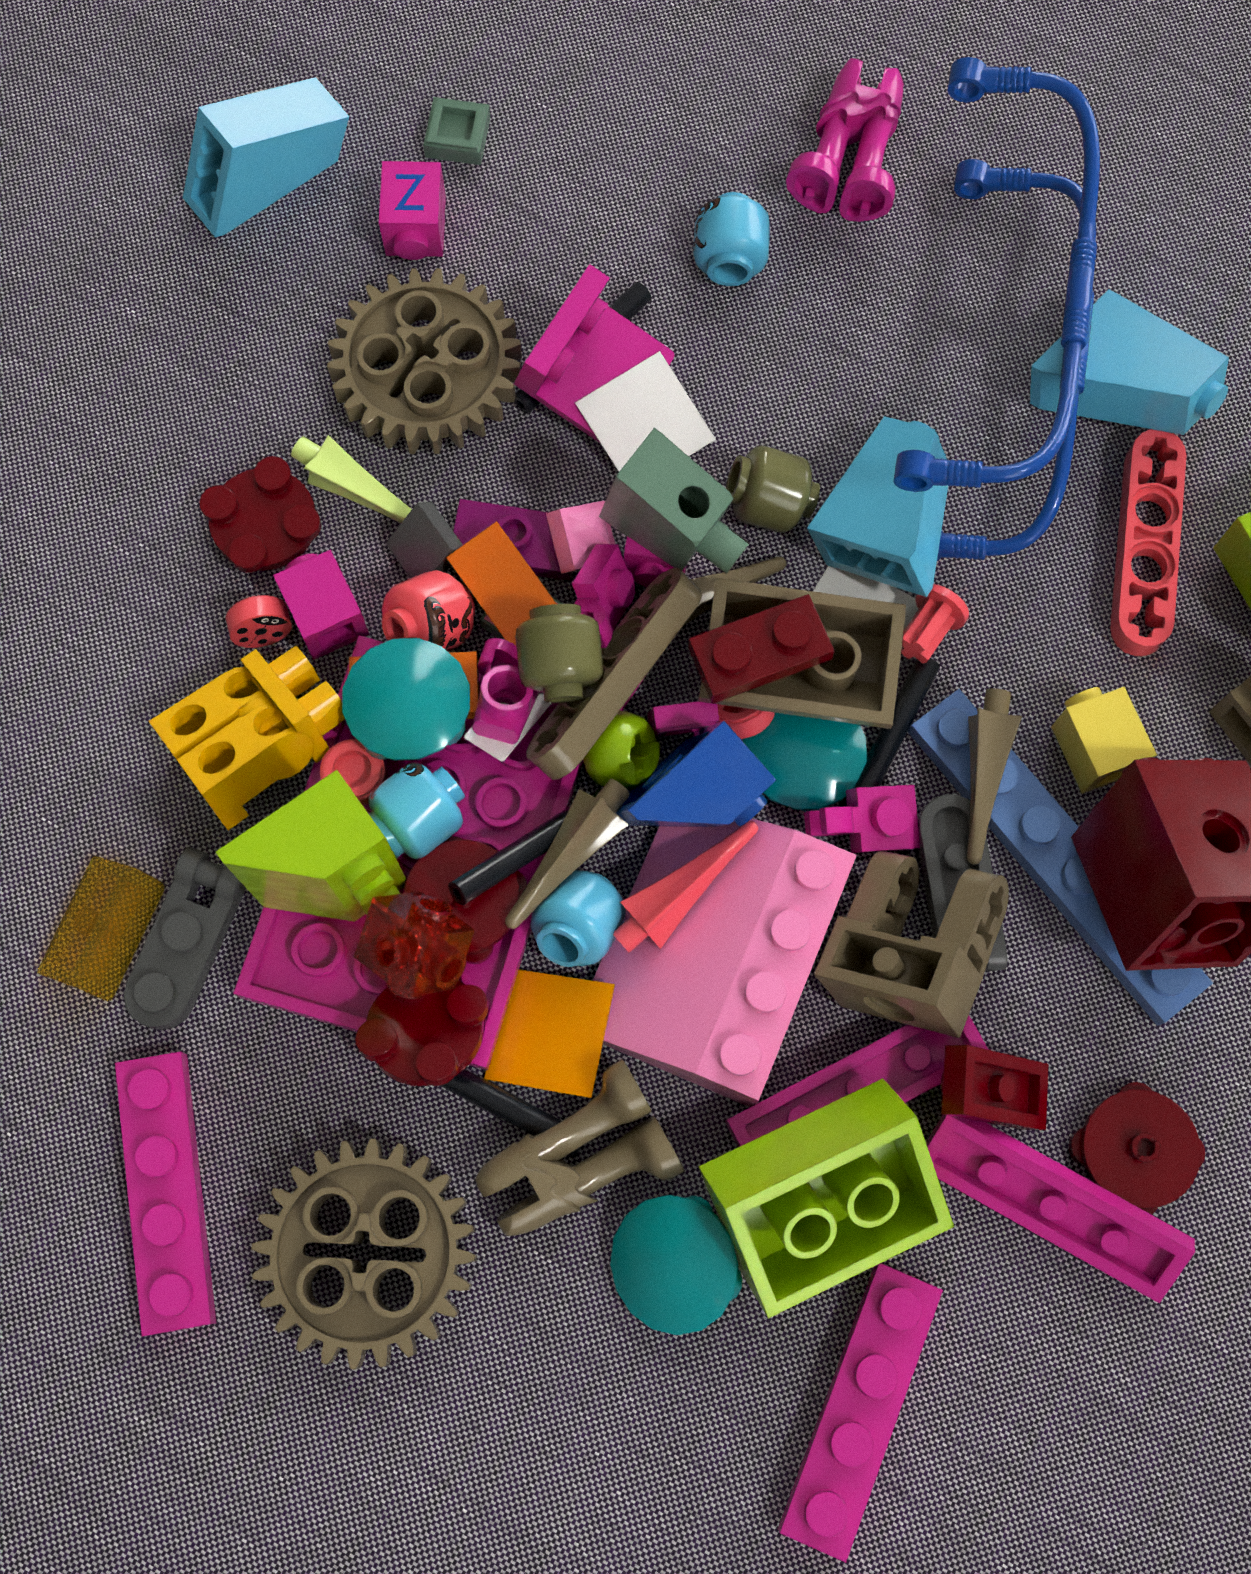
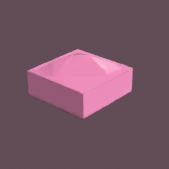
(576, 533)

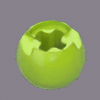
(624, 752)

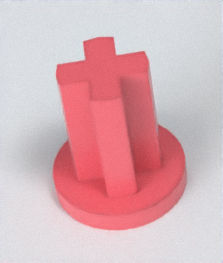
(932, 621)

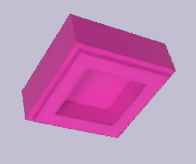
(682, 718)

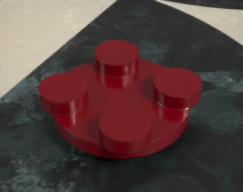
(261, 516)
(484, 913)
(424, 1037)
(1139, 1147)

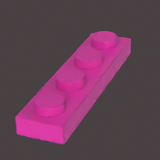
(906, 1059)
(165, 1194)
(1059, 1205)
(860, 1412)

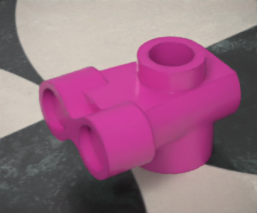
(502, 685)

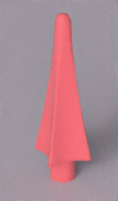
(664, 904)

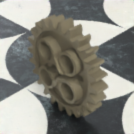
(425, 361)
(360, 1316)

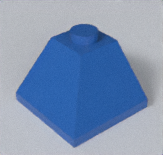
(701, 784)

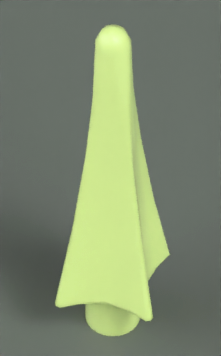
(339, 473)

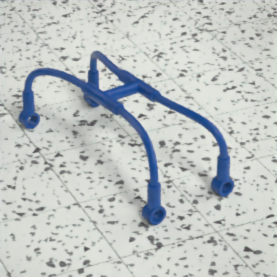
(974, 178)

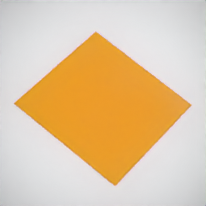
(552, 1033)

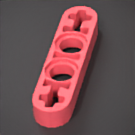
(1156, 542)

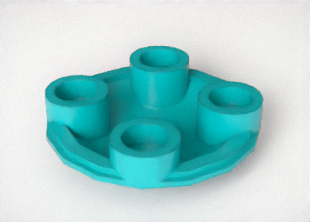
(406, 699)
(809, 760)
(675, 1264)

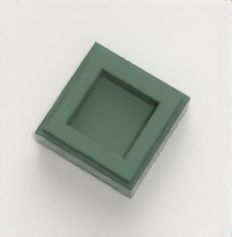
(457, 131)

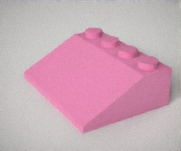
(734, 965)

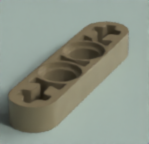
(626, 661)

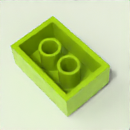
(827, 1196)

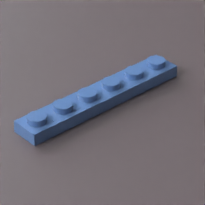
(1040, 840)

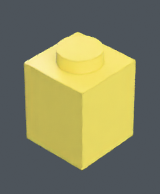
(1101, 736)

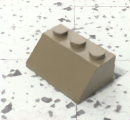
(851, 687)

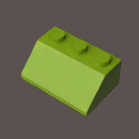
(316, 855)

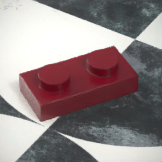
(760, 648)
(994, 1087)

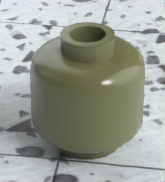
(772, 488)
(559, 652)

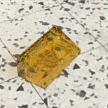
(101, 928)

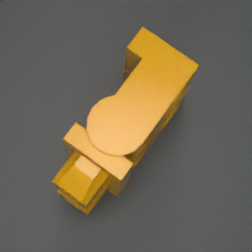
(250, 729)

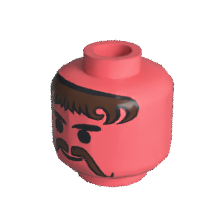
(430, 609)

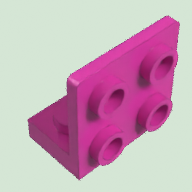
(584, 350)

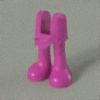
(851, 116)

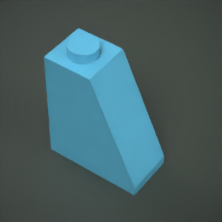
(260, 150)
(1137, 371)
(876, 526)

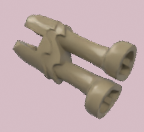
(565, 1187)

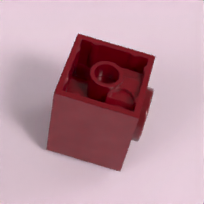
(1173, 862)

